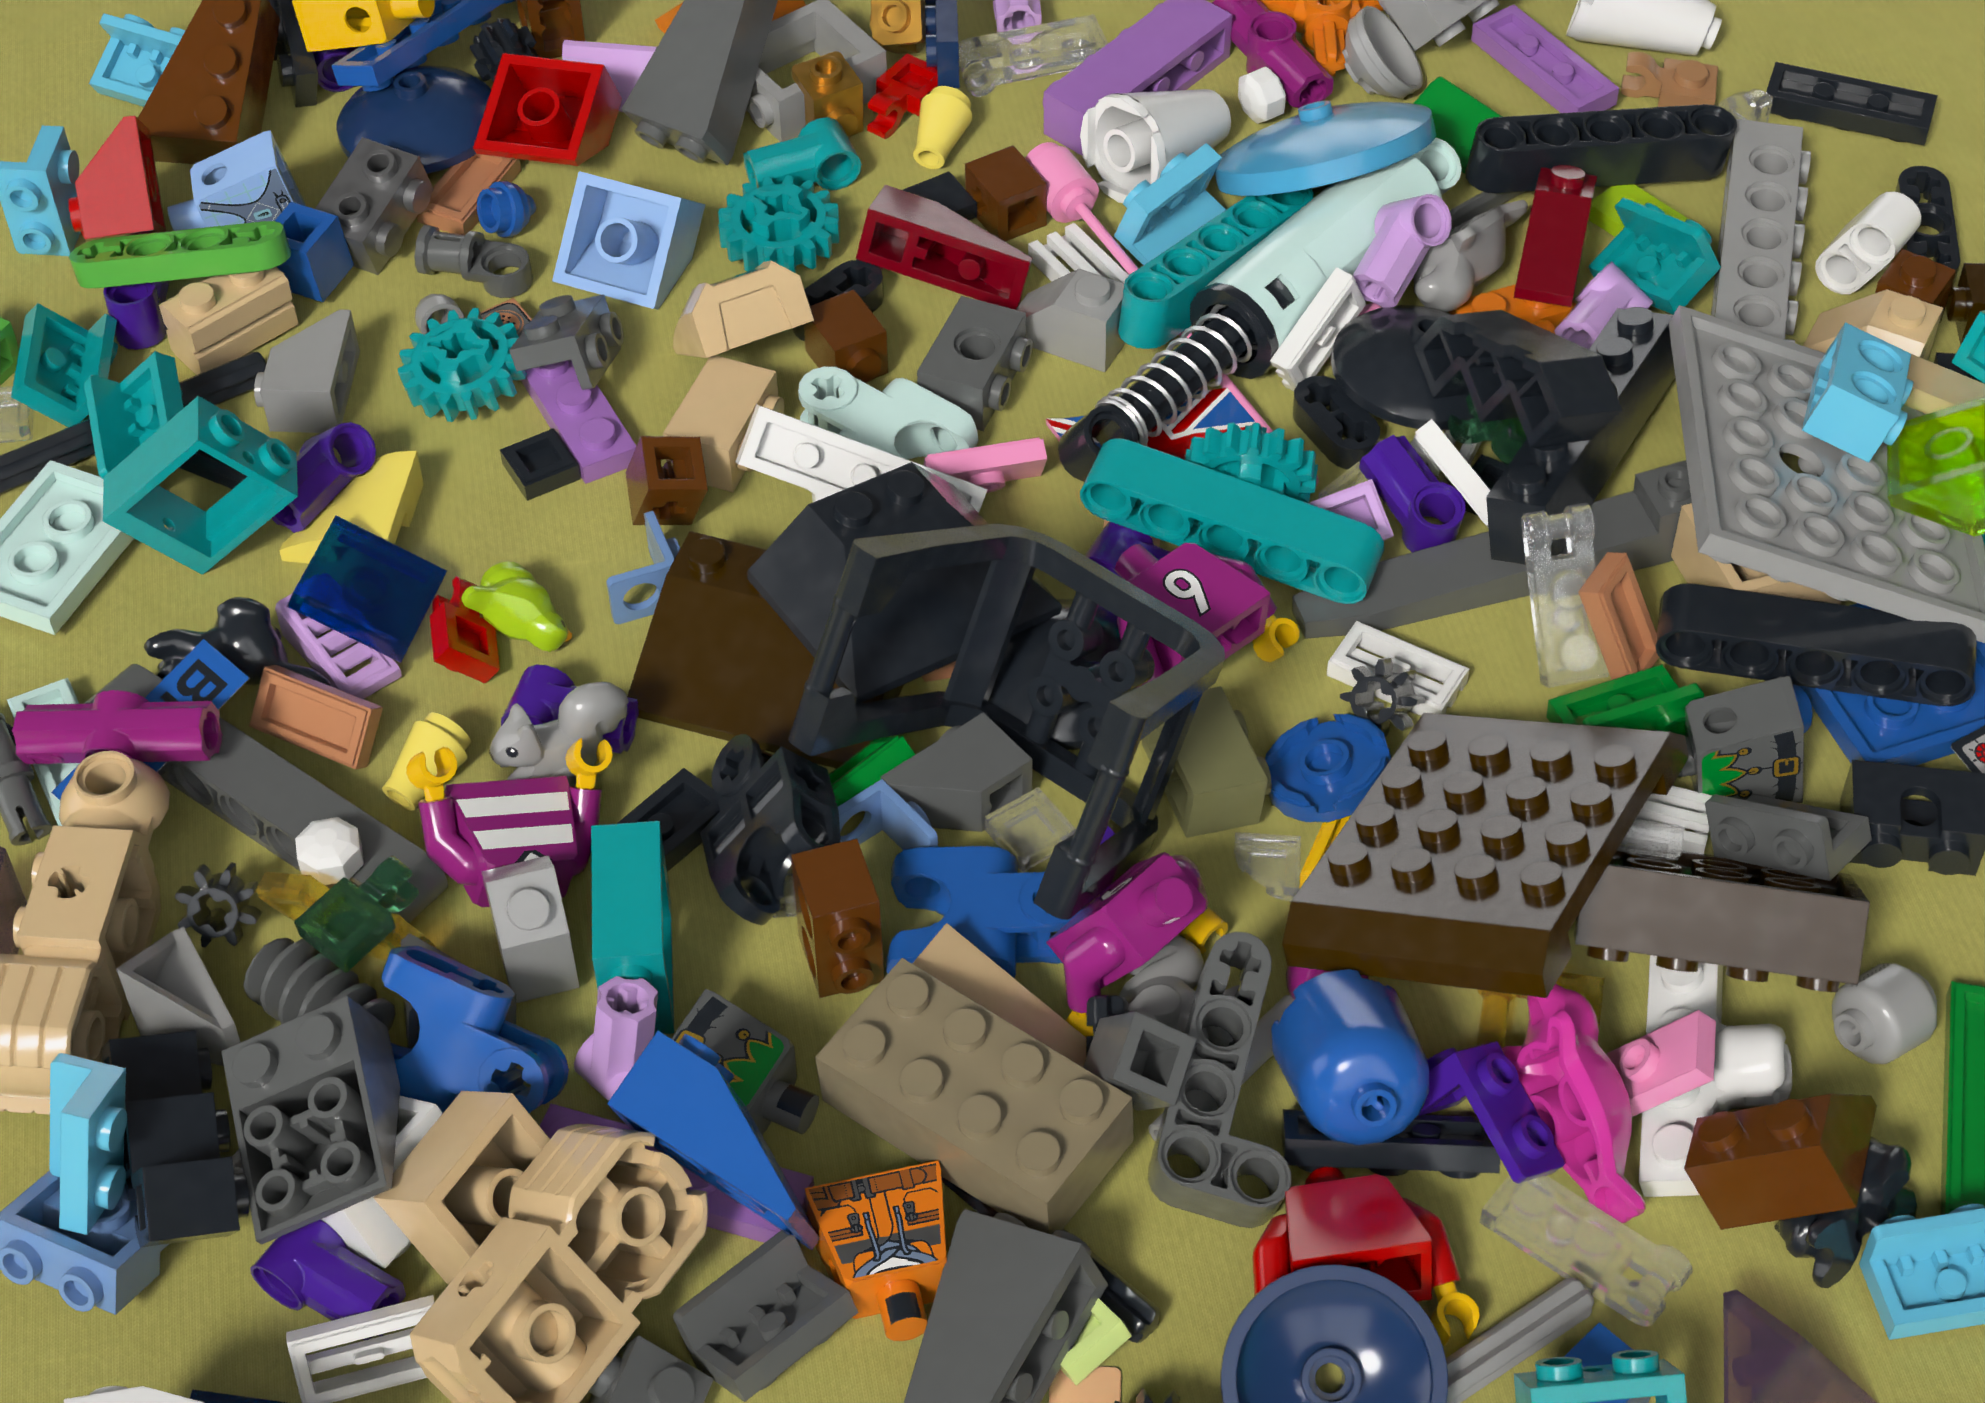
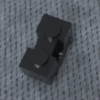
(1939, 832)

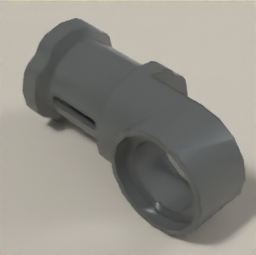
(474, 260)

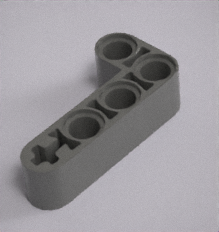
(1220, 1074)

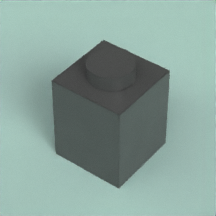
(1140, 1058)

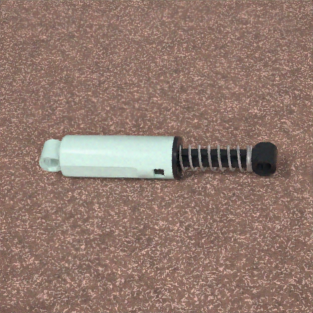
(1256, 303)

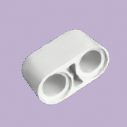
(1868, 243)

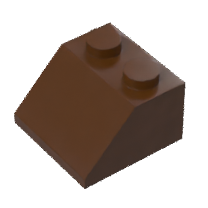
(1782, 1158)

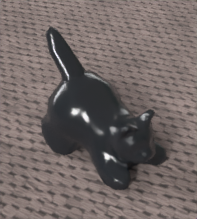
(240, 634)
(1837, 1235)

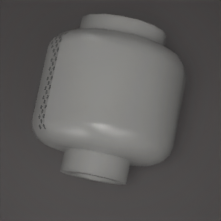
(1887, 1011)

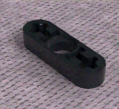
(1935, 214)

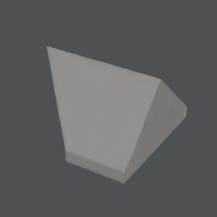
(175, 994)

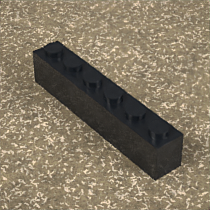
(1555, 476)

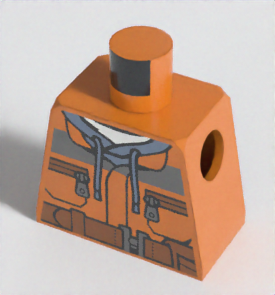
(884, 1242)

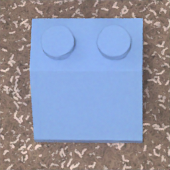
(626, 240)

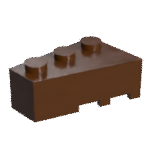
(214, 82)

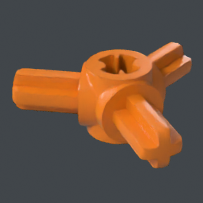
(1322, 25)

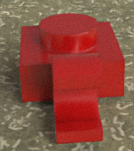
(900, 91)
(463, 638)

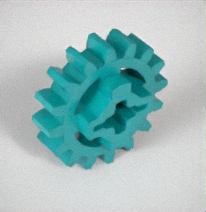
(779, 224)
(461, 364)
(1258, 458)

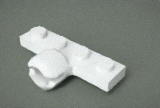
(821, 458)
(1749, 1072)

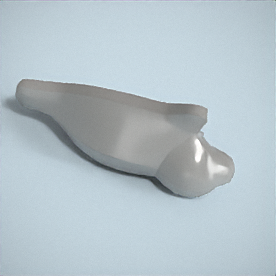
(1465, 258)

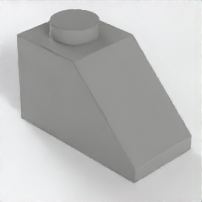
(1076, 318)
(310, 376)
(531, 928)

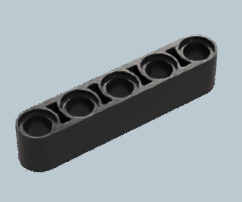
(1610, 144)
(1816, 644)

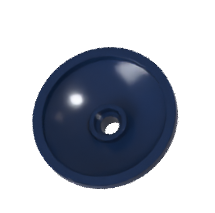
(423, 113)
(1339, 1318)

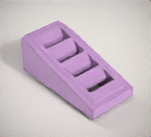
(302, 634)

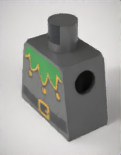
(1747, 742)
(757, 1058)

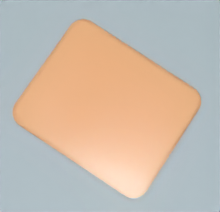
(1099, 1386)

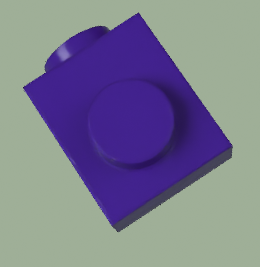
(1500, 1104)

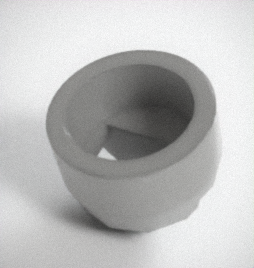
(435, 303)

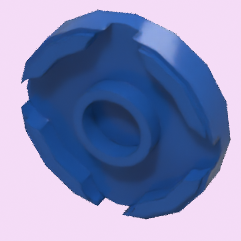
(1326, 767)

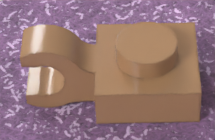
(1673, 84)

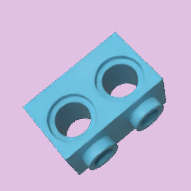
(1859, 393)

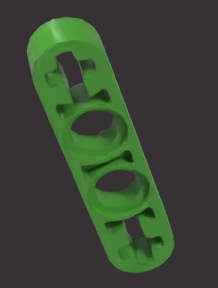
(180, 254)

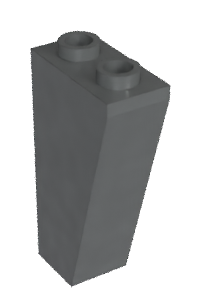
(702, 78)
(1004, 1312)

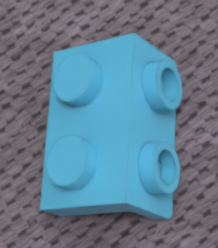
(133, 58)
(38, 194)
(1171, 206)
(86, 1138)
(1927, 1271)

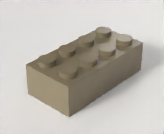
(977, 1096)

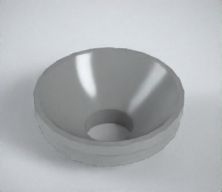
(1380, 55)

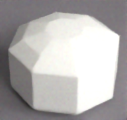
(1261, 95)
(329, 850)

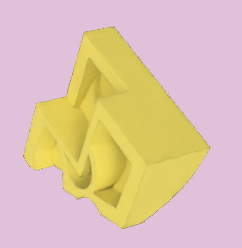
(375, 501)

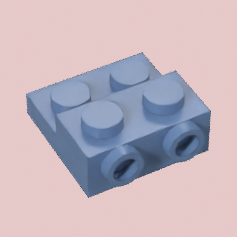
(89, 1269)

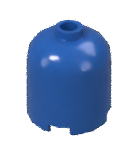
(1351, 1058)

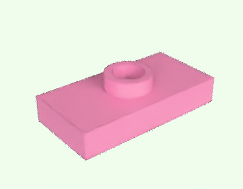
(992, 464)
(1667, 1061)

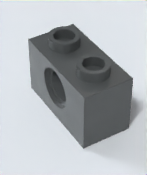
(977, 358)

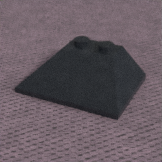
(928, 612)

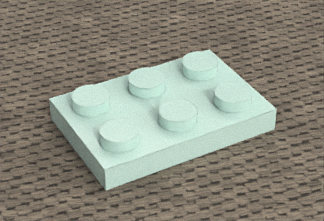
(55, 547)

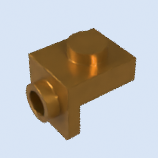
(898, 24)
(831, 91)

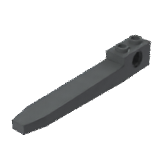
(1465, 577)

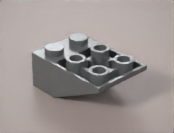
(314, 1115)

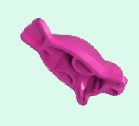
(1579, 1098)

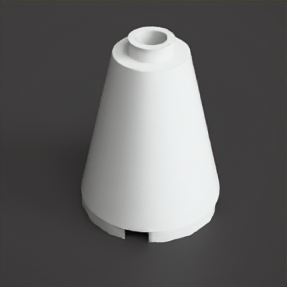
(1647, 24)
(1141, 132)

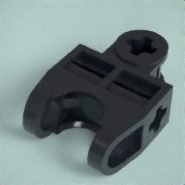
(766, 814)

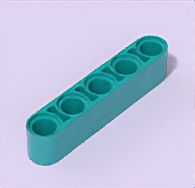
(1161, 291)
(1233, 520)

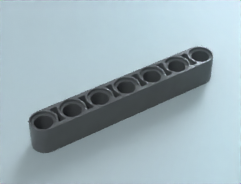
(278, 801)

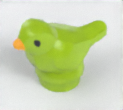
(517, 606)

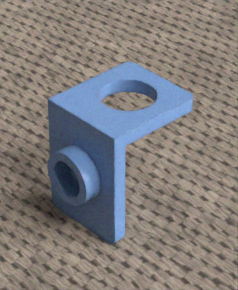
(663, 553)
(888, 812)

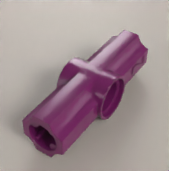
(1271, 41)
(120, 724)

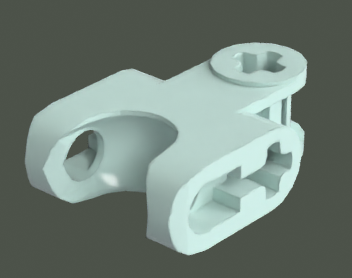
(897, 420)

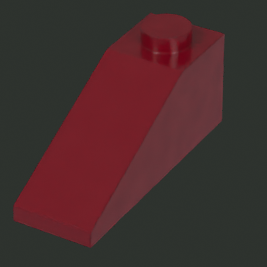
(1555, 235)
(941, 249)

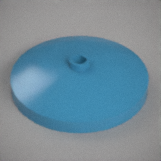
(1324, 147)

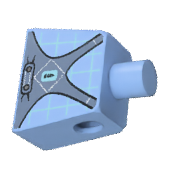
(238, 187)

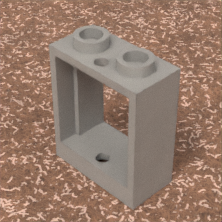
(809, 29)

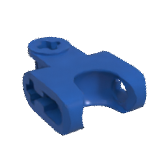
(979, 898)
(465, 1035)

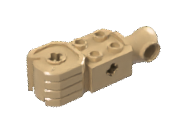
(84, 918)
(558, 1280)

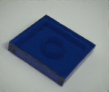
(367, 588)

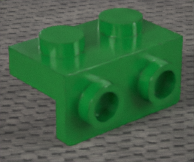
(1633, 701)

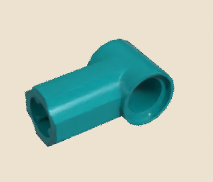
(817, 154)

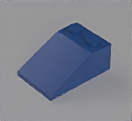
(706, 1128)

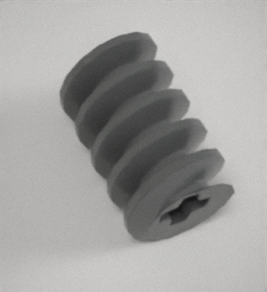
(297, 979)

